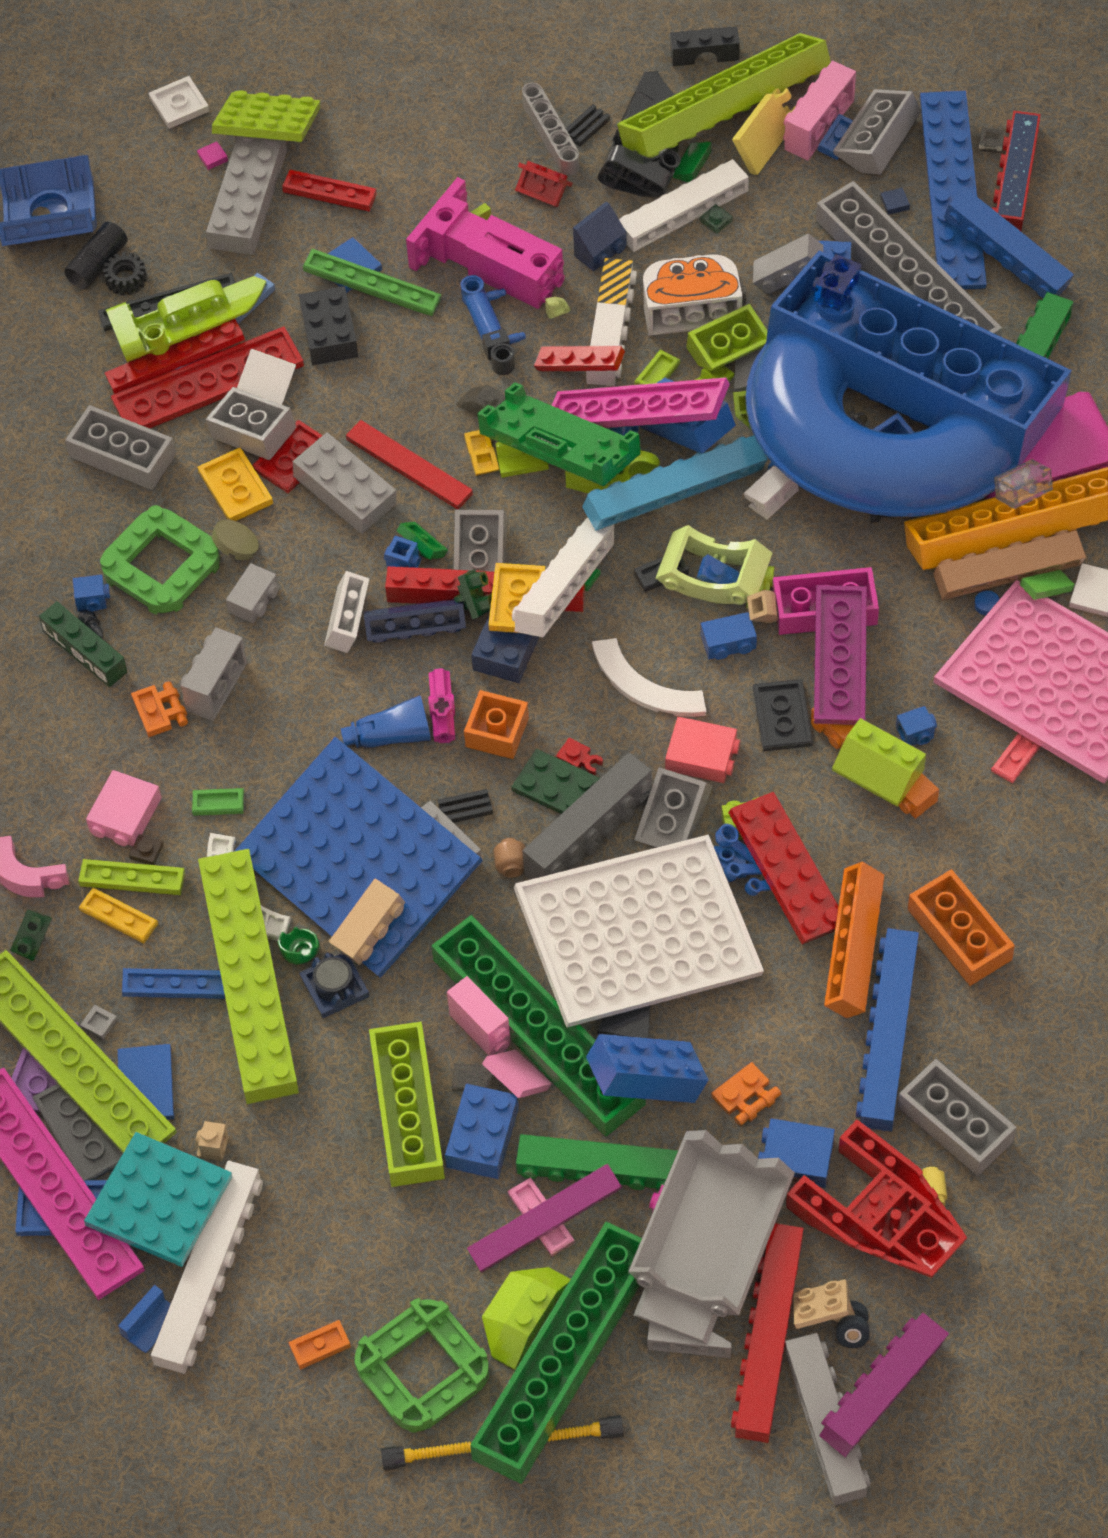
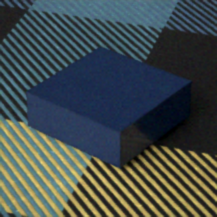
(895, 201)

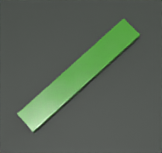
(371, 282)

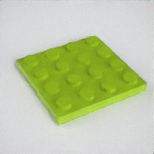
(266, 116)

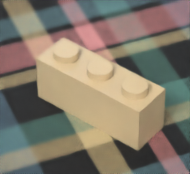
(367, 922)

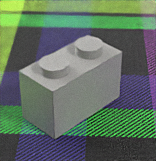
(252, 593)

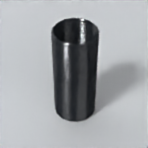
(103, 245)

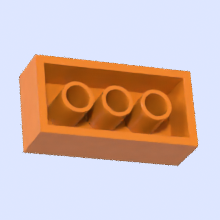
(960, 927)

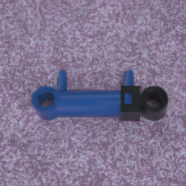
(494, 338)

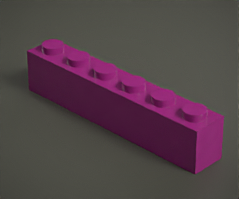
(883, 1385)

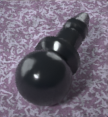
(90, 620)

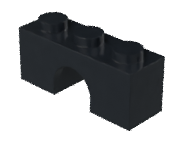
(689, 44)

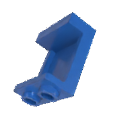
(801, 1147)

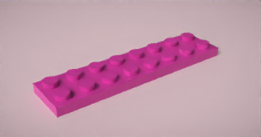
(646, 403)

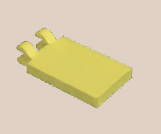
(763, 130)

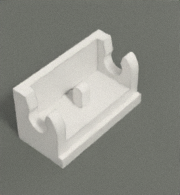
(770, 492)

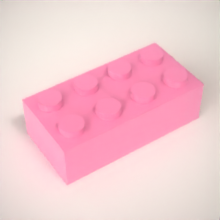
(818, 109)

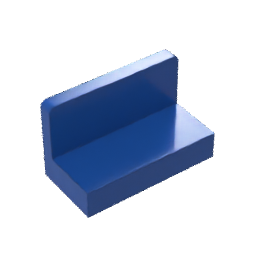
(145, 1320)

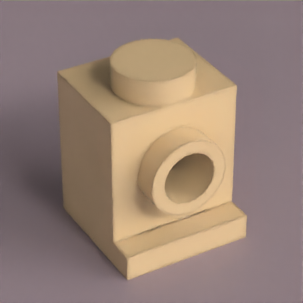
(212, 1141)

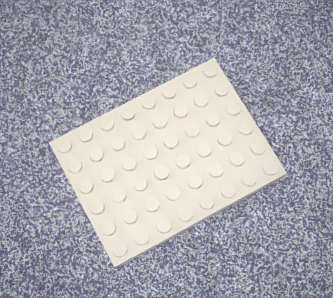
(637, 930)

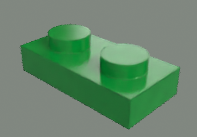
(427, 544)

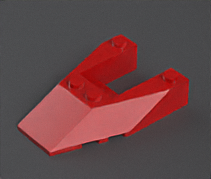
(892, 1217)

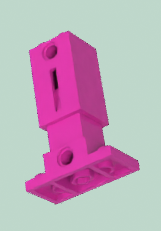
(488, 248)

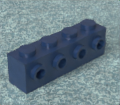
(414, 620)

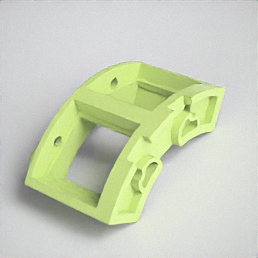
(749, 554)

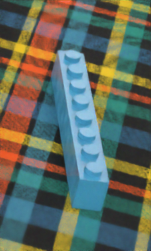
(674, 482)

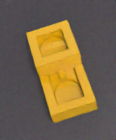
(481, 453)

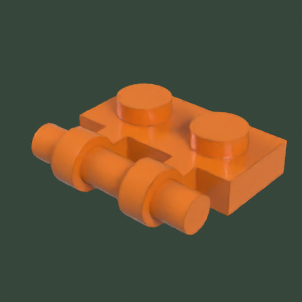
(152, 712)
(740, 1089)

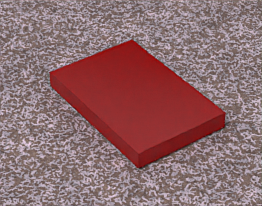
(280, 467)

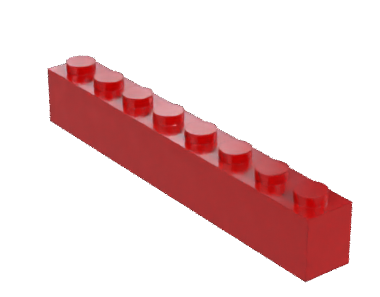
(434, 585)
(768, 1335)

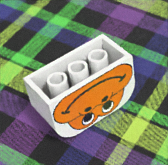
(689, 293)

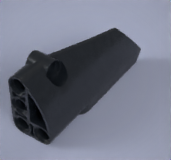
(627, 169)

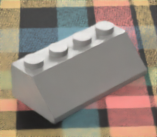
(878, 130)

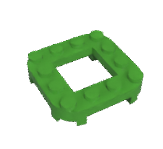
(170, 595)
(444, 1398)

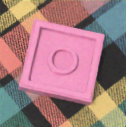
(516, 1073)

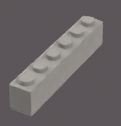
(818, 1397)

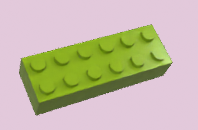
(406, 1104)

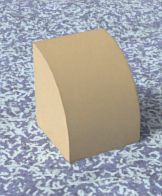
(763, 607)

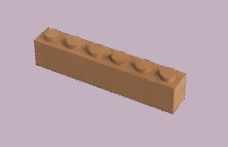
(1009, 564)

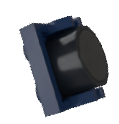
(333, 984)

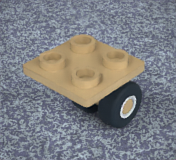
(832, 1303)

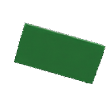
(692, 161)

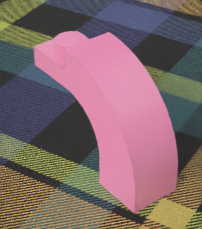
(28, 880)

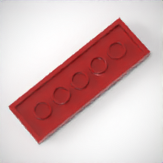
(786, 866)

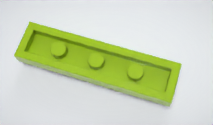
(131, 877)

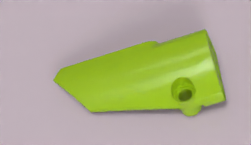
(182, 316)

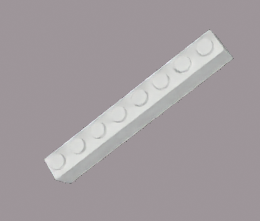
(562, 579)
(205, 1271)

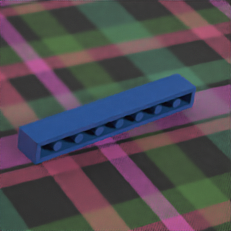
(889, 1029)

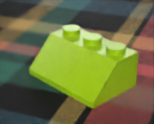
(727, 338)
(879, 762)

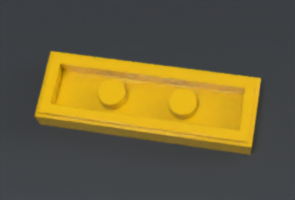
(118, 915)

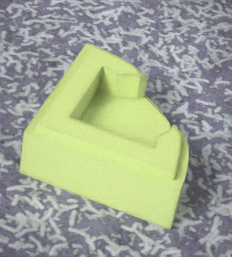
(556, 306)

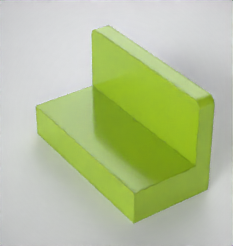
(516, 462)

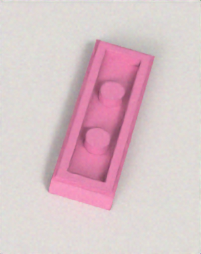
(528, 1196)

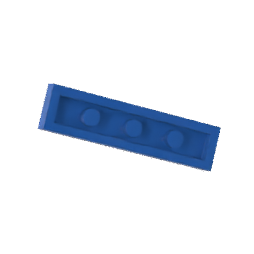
(172, 983)

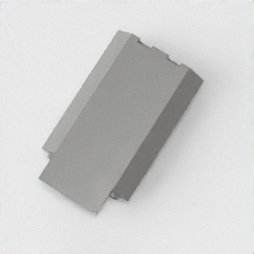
(707, 1234)

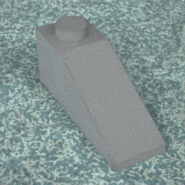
(670, 1341)

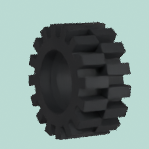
(120, 264)

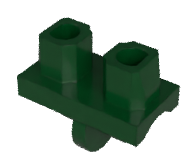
(472, 593)
(31, 934)

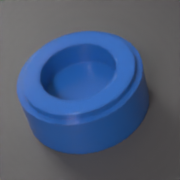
(985, 602)

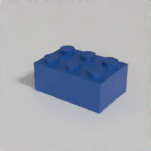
(482, 1131)

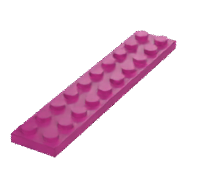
(59, 1194)

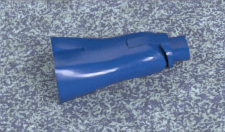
(397, 724)

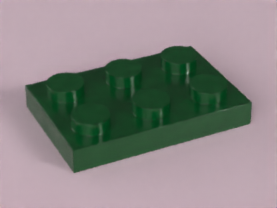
(552, 782)

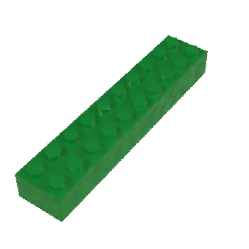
(533, 1021)
(559, 1357)

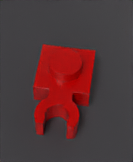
(578, 755)

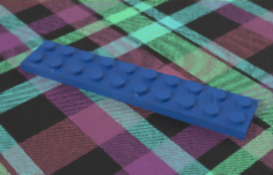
(949, 173)

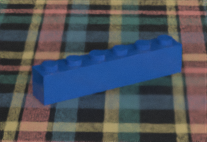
(1007, 244)

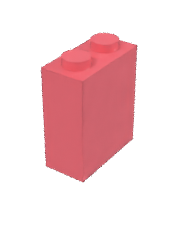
(702, 750)

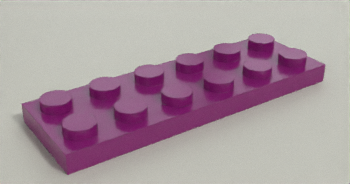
(840, 654)

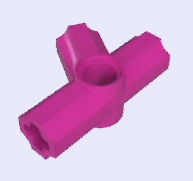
(441, 706)

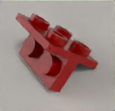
(542, 183)

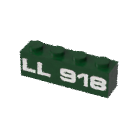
(83, 644)

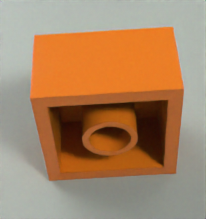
(496, 724)

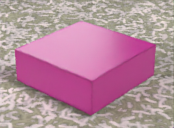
(212, 155)

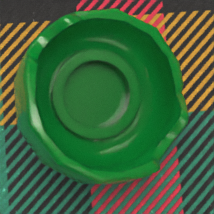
(299, 938)

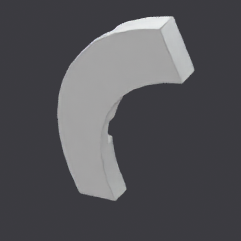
(641, 690)
(274, 922)

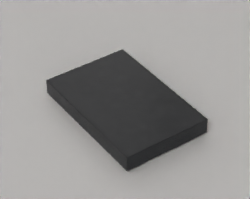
(782, 715)

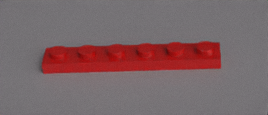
(176, 356)

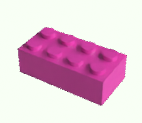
(797, 597)

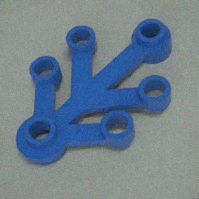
(732, 841)

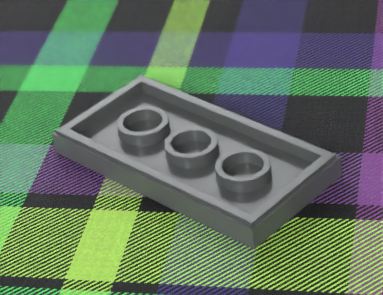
(77, 1134)

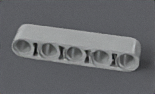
(550, 129)

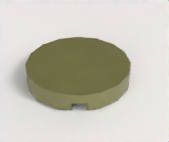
(235, 539)

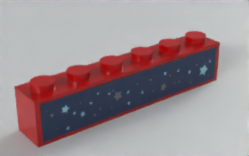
(1016, 167)

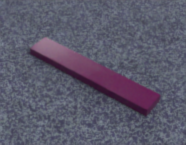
(544, 1218)

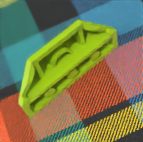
(521, 1311)

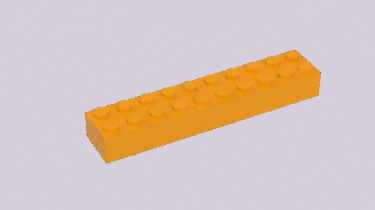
(992, 524)

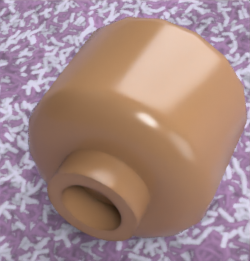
(509, 857)

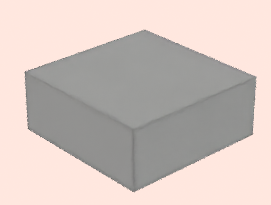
(98, 1022)

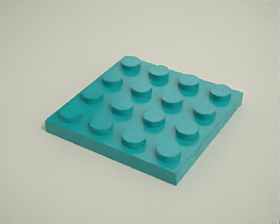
(158, 1199)

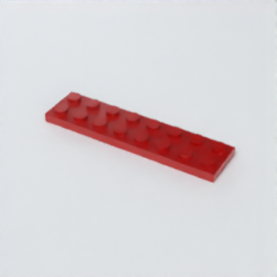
(199, 382)

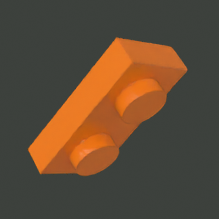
(319, 1344)

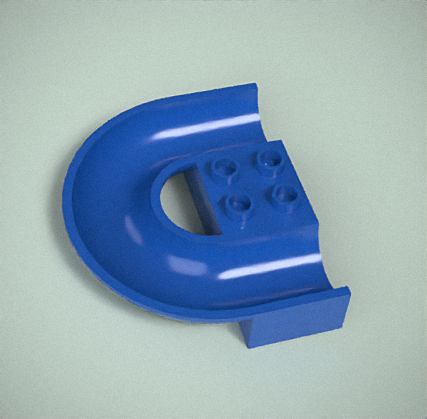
(970, 386)

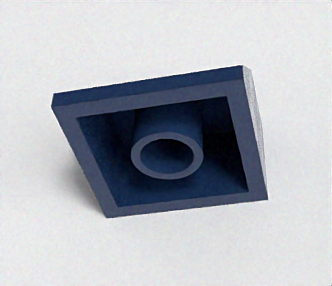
(599, 237)

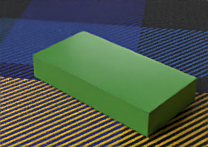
(1047, 584)
(218, 801)

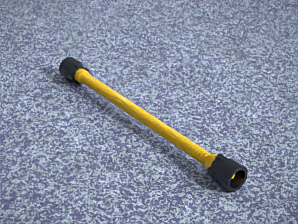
(396, 1457)

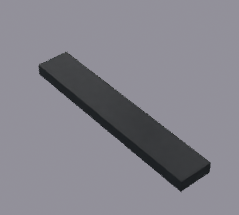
(149, 303)

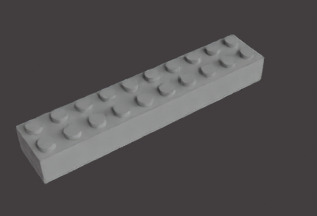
(893, 255)

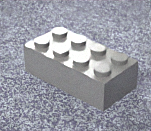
(120, 447)
(344, 483)
(956, 1117)

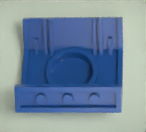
(59, 185)

